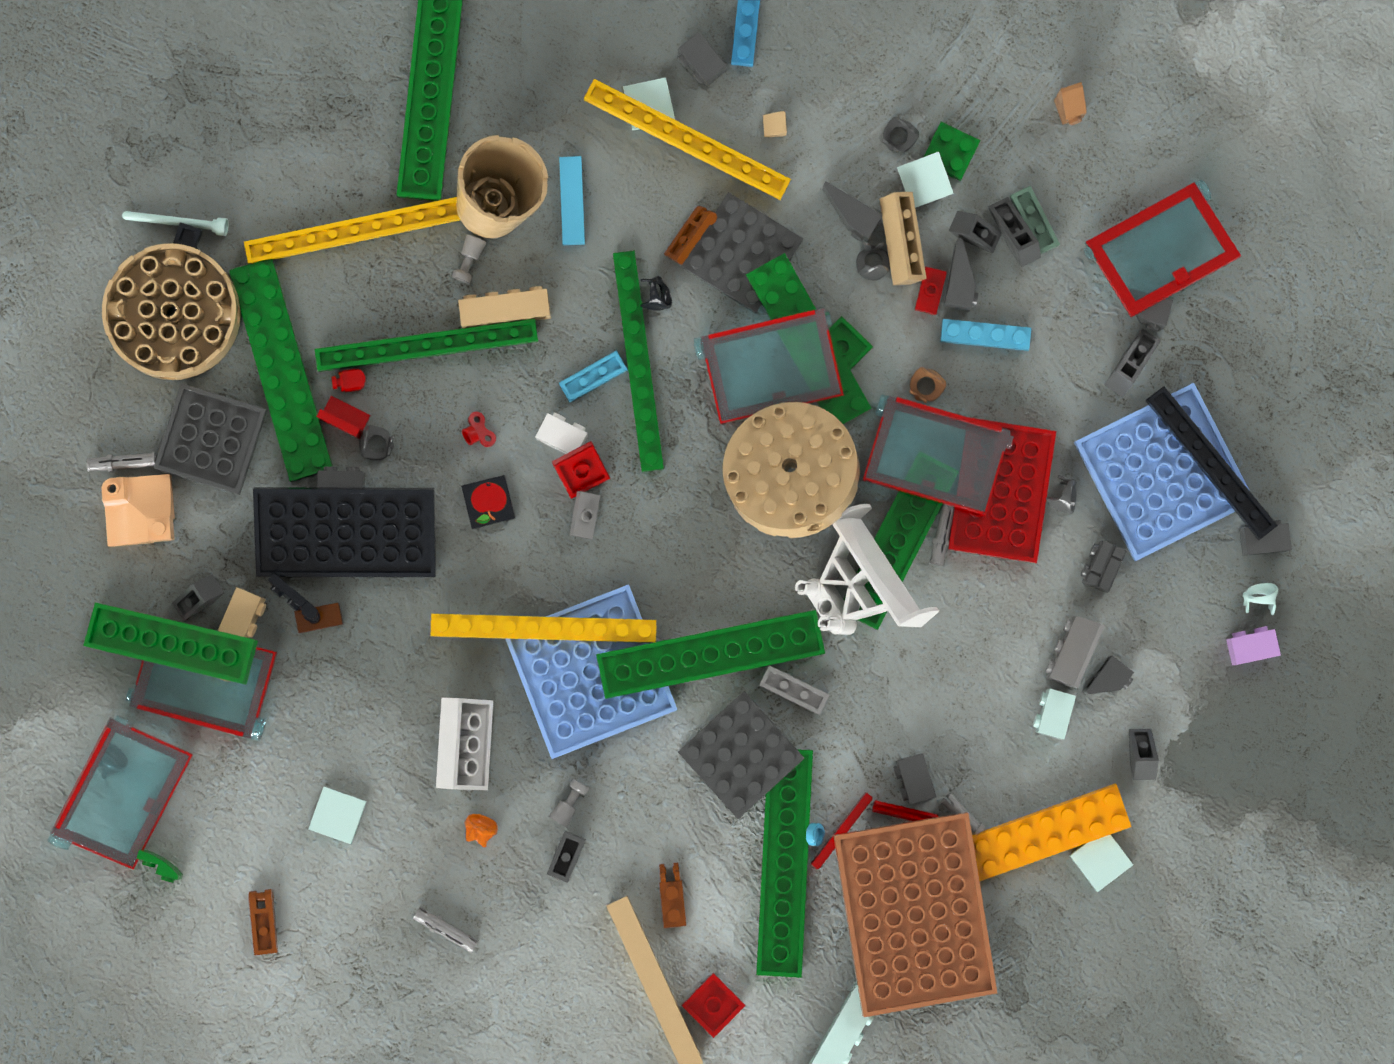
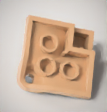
(139, 510)

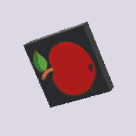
(488, 502)

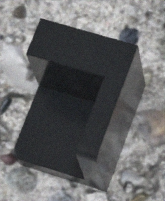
(188, 235)

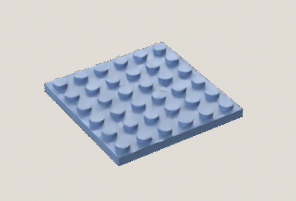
(1152, 480)
(567, 684)

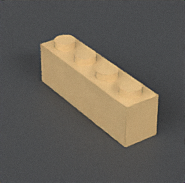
(902, 238)
(504, 307)
(242, 614)

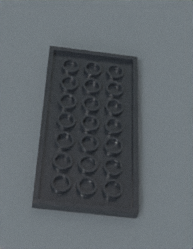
(344, 532)

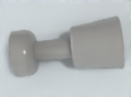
(471, 250)
(564, 811)

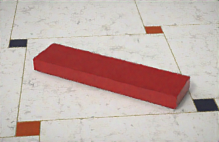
(844, 827)

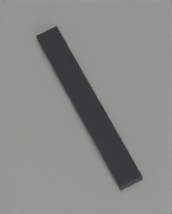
(1211, 463)

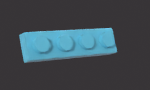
(985, 334)

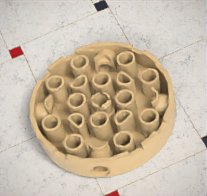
(194, 335)
(787, 438)

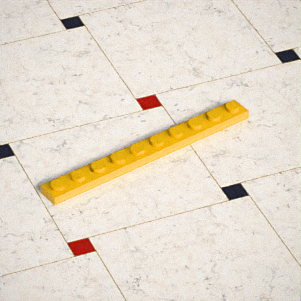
(687, 139)
(351, 230)
(543, 628)

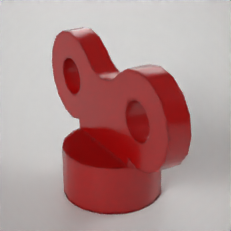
(478, 431)

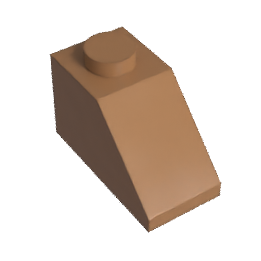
(1071, 104)

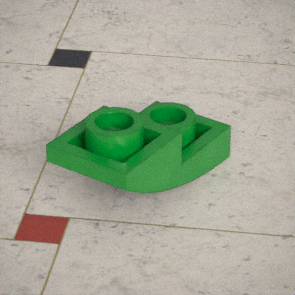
(165, 868)

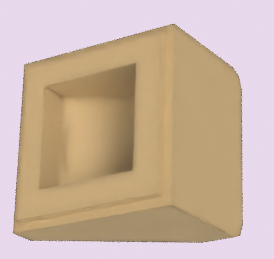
(775, 124)

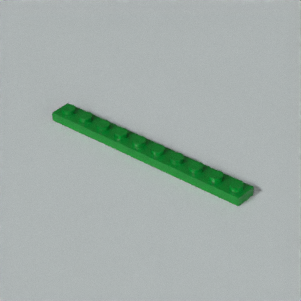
(426, 345)
(638, 361)

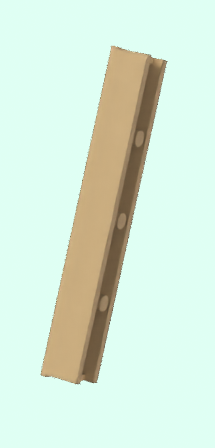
(654, 982)

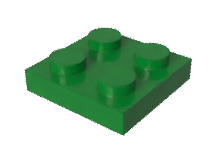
(954, 148)

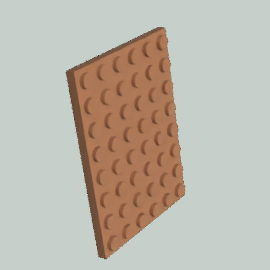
(915, 914)

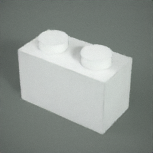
(560, 434)

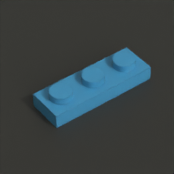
(745, 32)

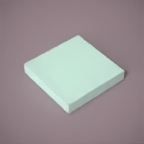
(653, 94)
(926, 179)
(337, 815)
(1101, 861)

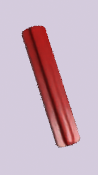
(900, 811)

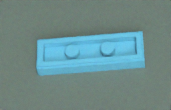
(593, 376)

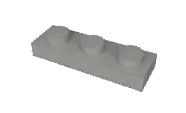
(794, 690)

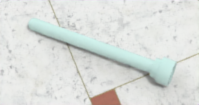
(218, 226)

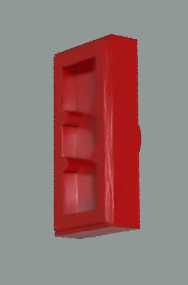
(930, 291)

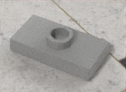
(584, 515)

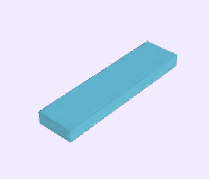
(572, 200)

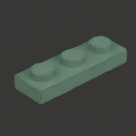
(1034, 216)

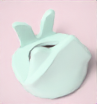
(1267, 589)

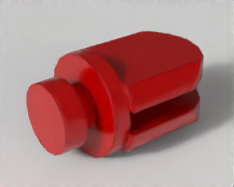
(349, 380)

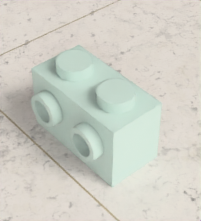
(1054, 713)

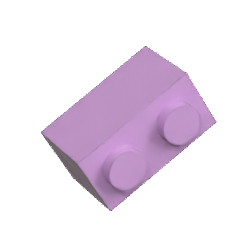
(1253, 647)

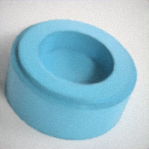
(815, 834)

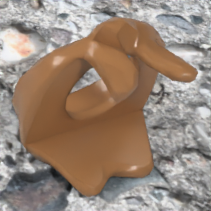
(940, 384)

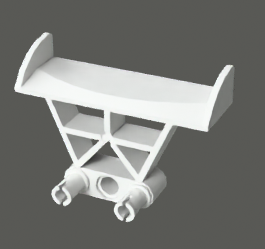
(874, 568)

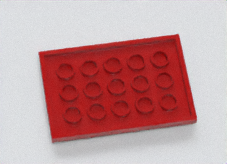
(1017, 502)

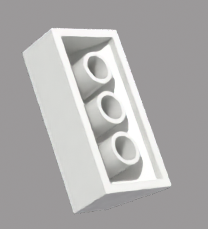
(464, 744)

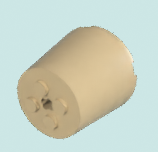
(500, 173)

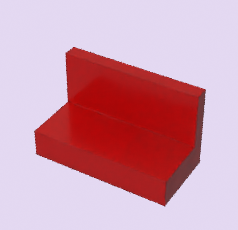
(344, 417)

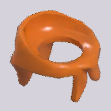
(480, 828)

